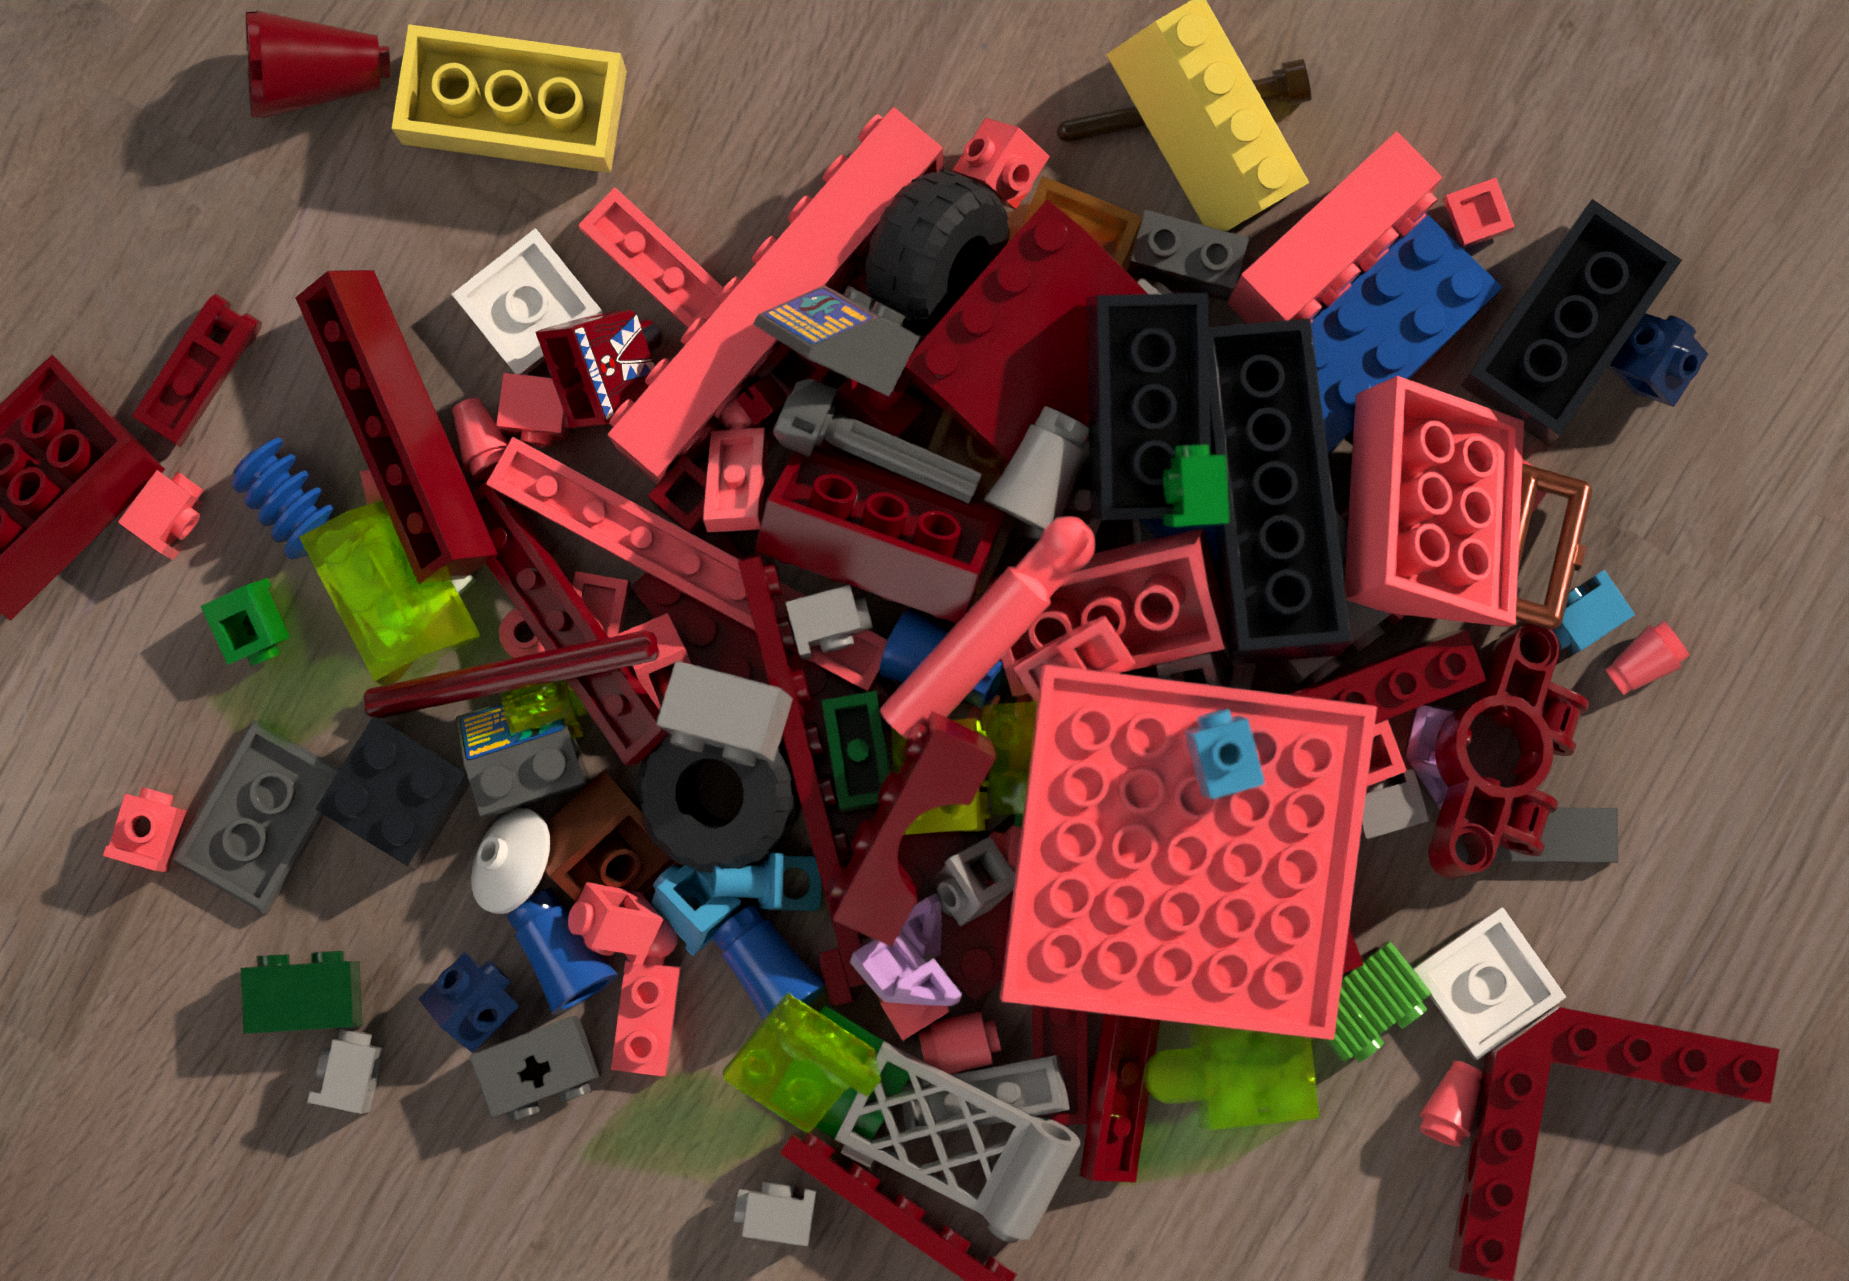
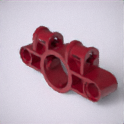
(1544, 723)

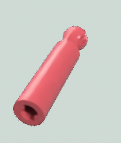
(990, 626)

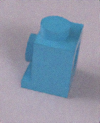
(1592, 613)
(684, 887)

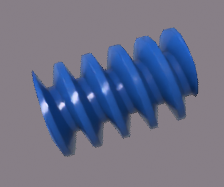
(280, 496)

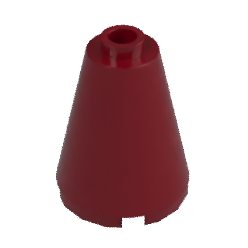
(308, 63)

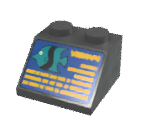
(844, 334)
(519, 767)

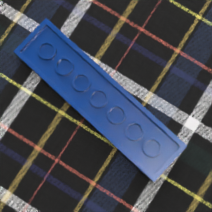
(1386, 329)

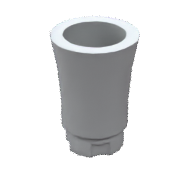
(1041, 470)

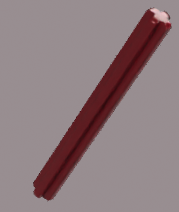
(512, 674)

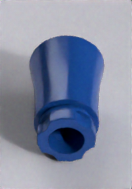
(914, 640)
(559, 958)
(765, 962)

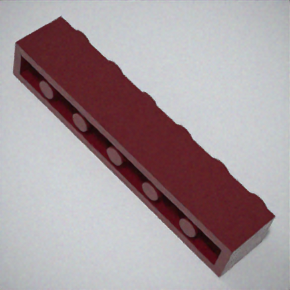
(396, 426)

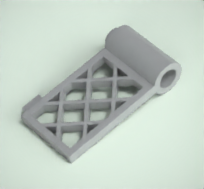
(1023, 1175)

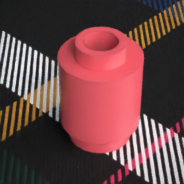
(960, 1043)

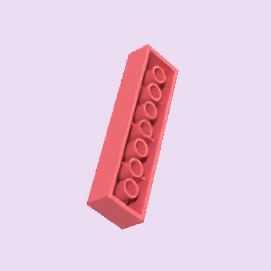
(819, 248)

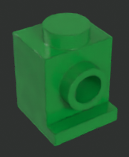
(1196, 487)
(232, 623)

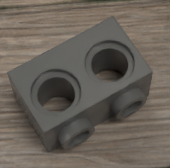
(1187, 255)

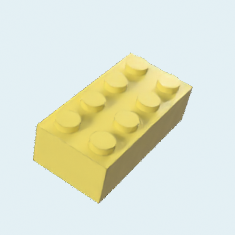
(509, 98)

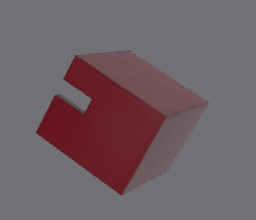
(762, 399)

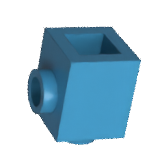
(1224, 754)

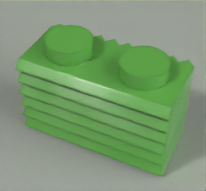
(1373, 1000)

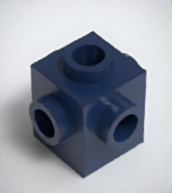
(1660, 358)
(469, 1001)

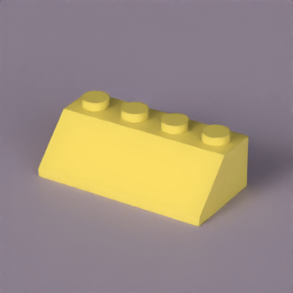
(1207, 116)

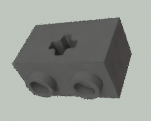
(503, 1067)

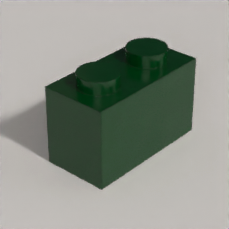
(857, 749)
(301, 995)

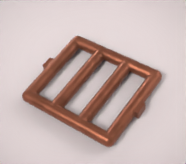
(1569, 550)

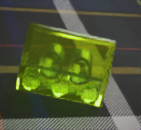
(375, 591)

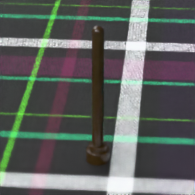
(1285, 84)

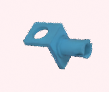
(766, 883)

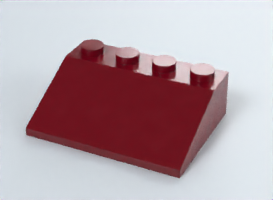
(1020, 333)
(61, 478)

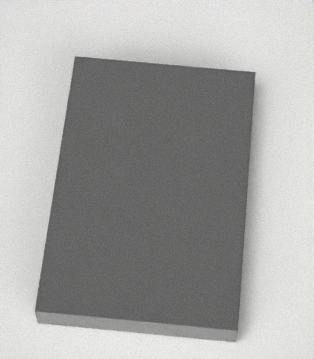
(257, 817)

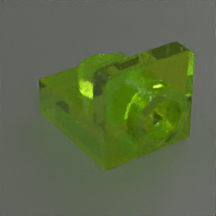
(543, 704)

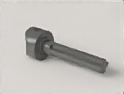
(811, 417)

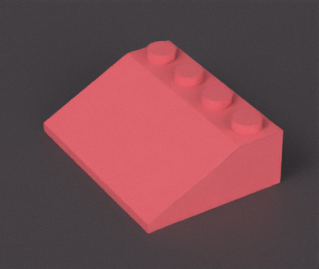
(1434, 505)

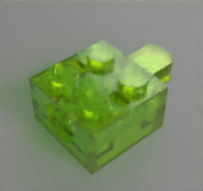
(1236, 1074)

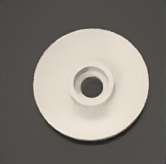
(510, 861)

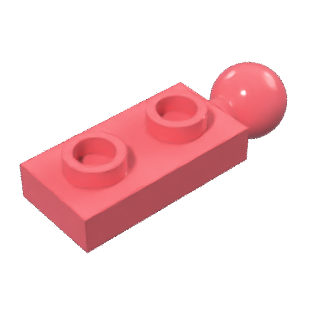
(736, 473)
(648, 1009)

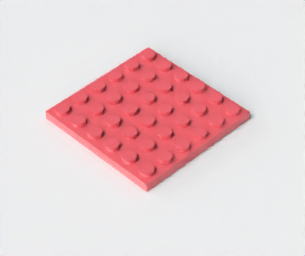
(1178, 901)

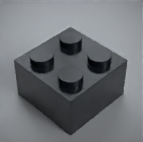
(394, 793)

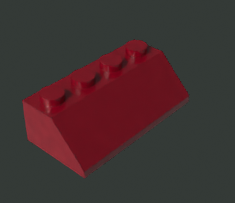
(879, 532)

